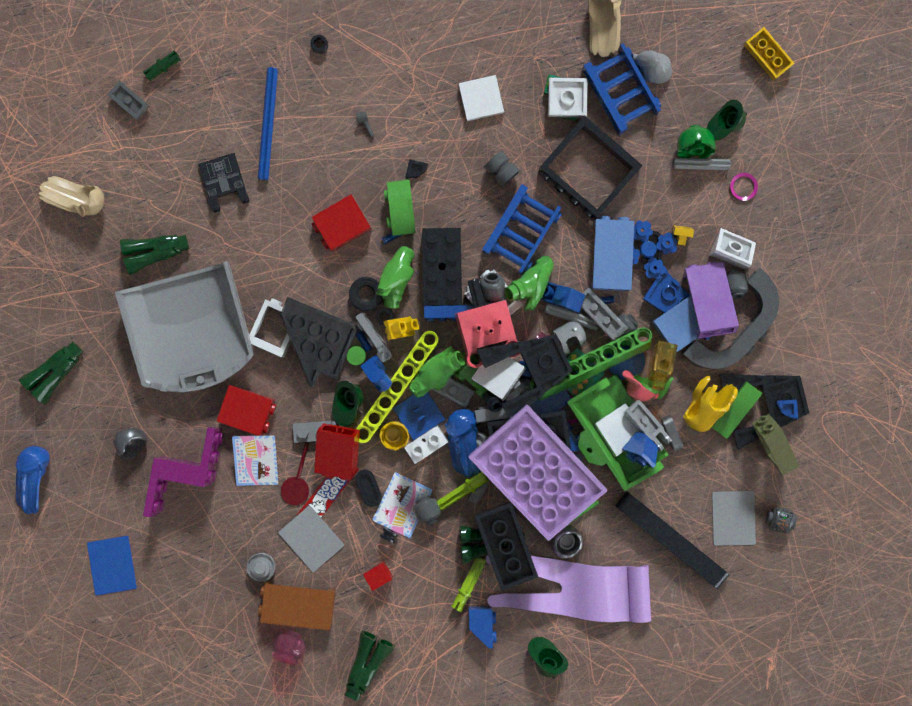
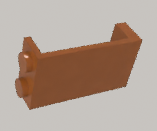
(297, 606)

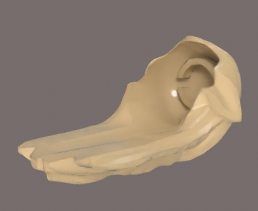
(604, 26)
(72, 196)

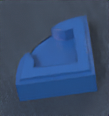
(788, 408)

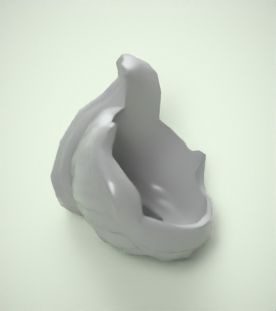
(654, 66)

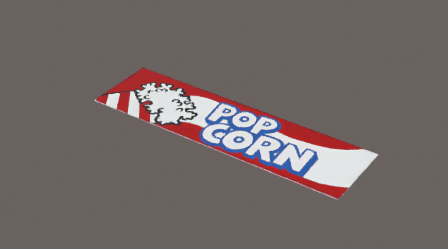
(326, 494)

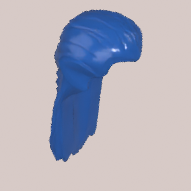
(462, 441)
(30, 468)

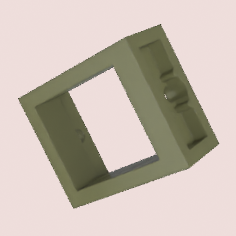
(775, 444)

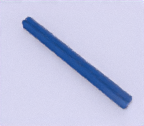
(267, 124)

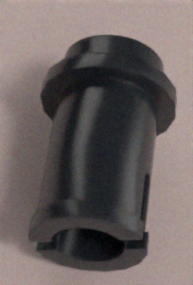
(493, 402)

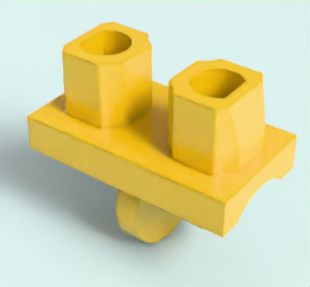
(401, 327)

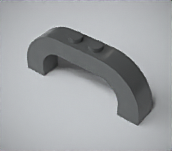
(768, 306)

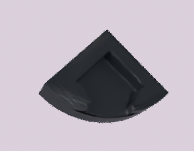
(415, 169)

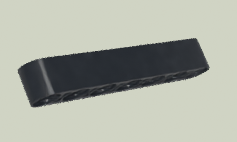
(672, 540)

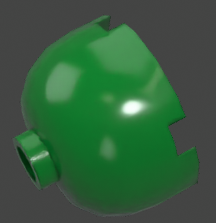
(696, 142)

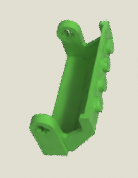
(591, 407)

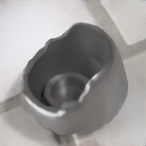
(129, 442)
(567, 542)

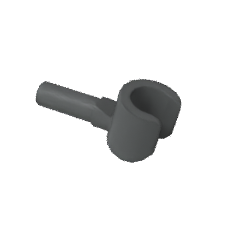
(362, 117)

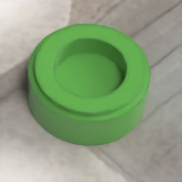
(356, 355)

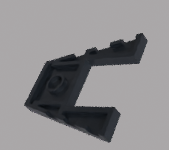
(543, 360)
(774, 389)

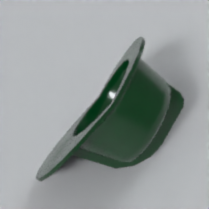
(727, 120)
(346, 401)
(548, 658)

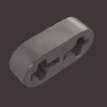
(670, 429)

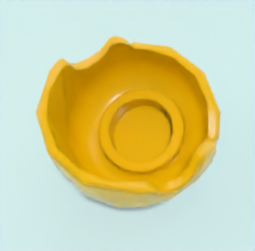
(394, 435)

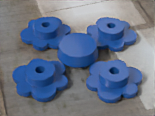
(649, 249)

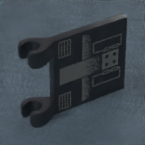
(222, 178)

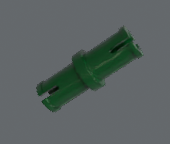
(162, 65)

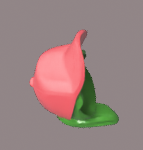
(642, 388)

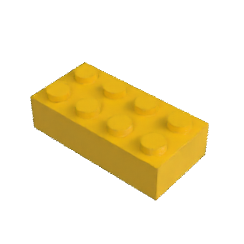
(768, 53)

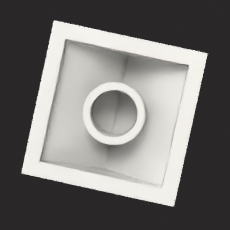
(733, 249)

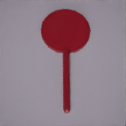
(295, 489)

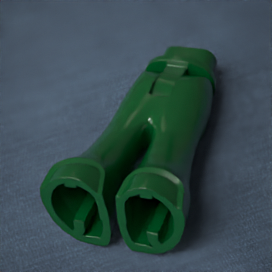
(163, 248)
(60, 363)
(472, 552)
(362, 674)

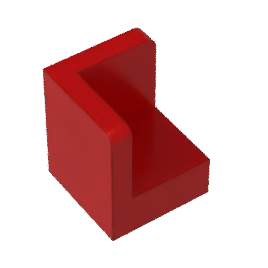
(378, 576)

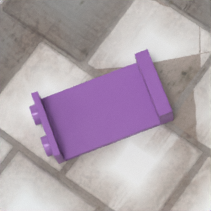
(711, 299)

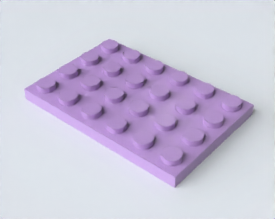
(537, 472)

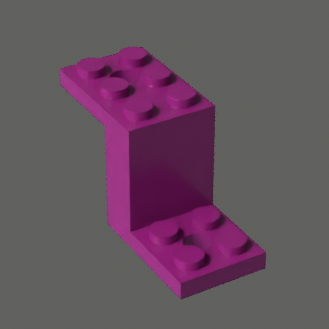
(182, 471)

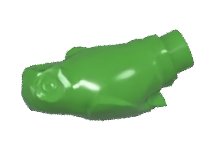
(396, 277)
(531, 284)
(437, 371)

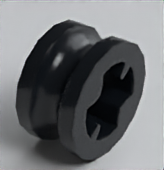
(323, 48)
(389, 312)
(389, 535)

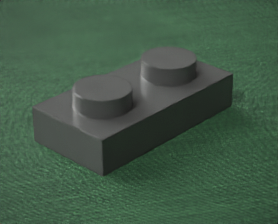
(128, 100)

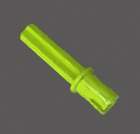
(463, 490)
(468, 584)

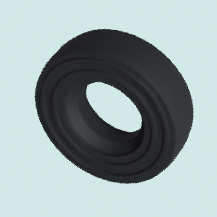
(354, 294)

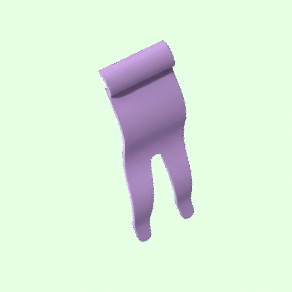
(586, 592)

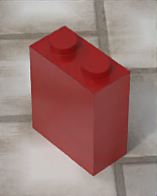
(340, 223)
(246, 410)
(337, 451)

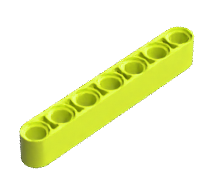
(405, 381)

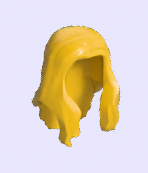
(708, 406)

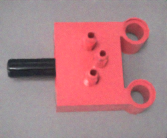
(484, 324)

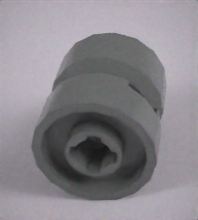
(501, 168)

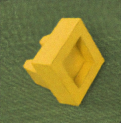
(682, 233)

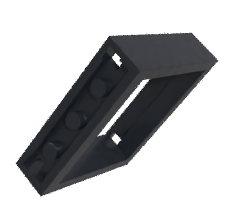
(611, 146)

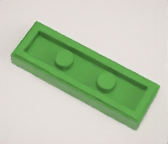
(742, 404)

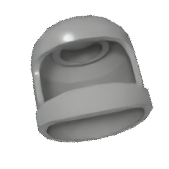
(570, 334)

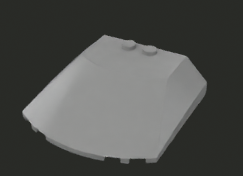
(186, 329)

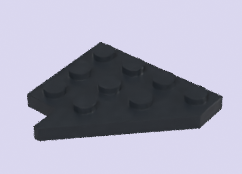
(317, 339)

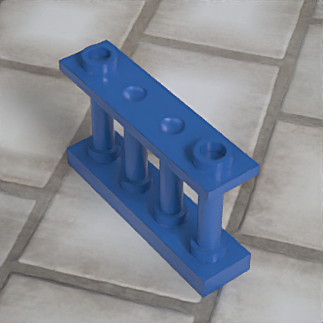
(611, 105)
(503, 230)

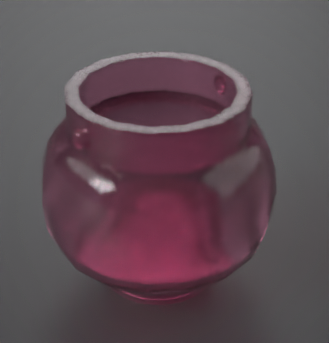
(288, 648)

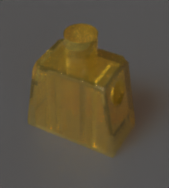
(661, 364)

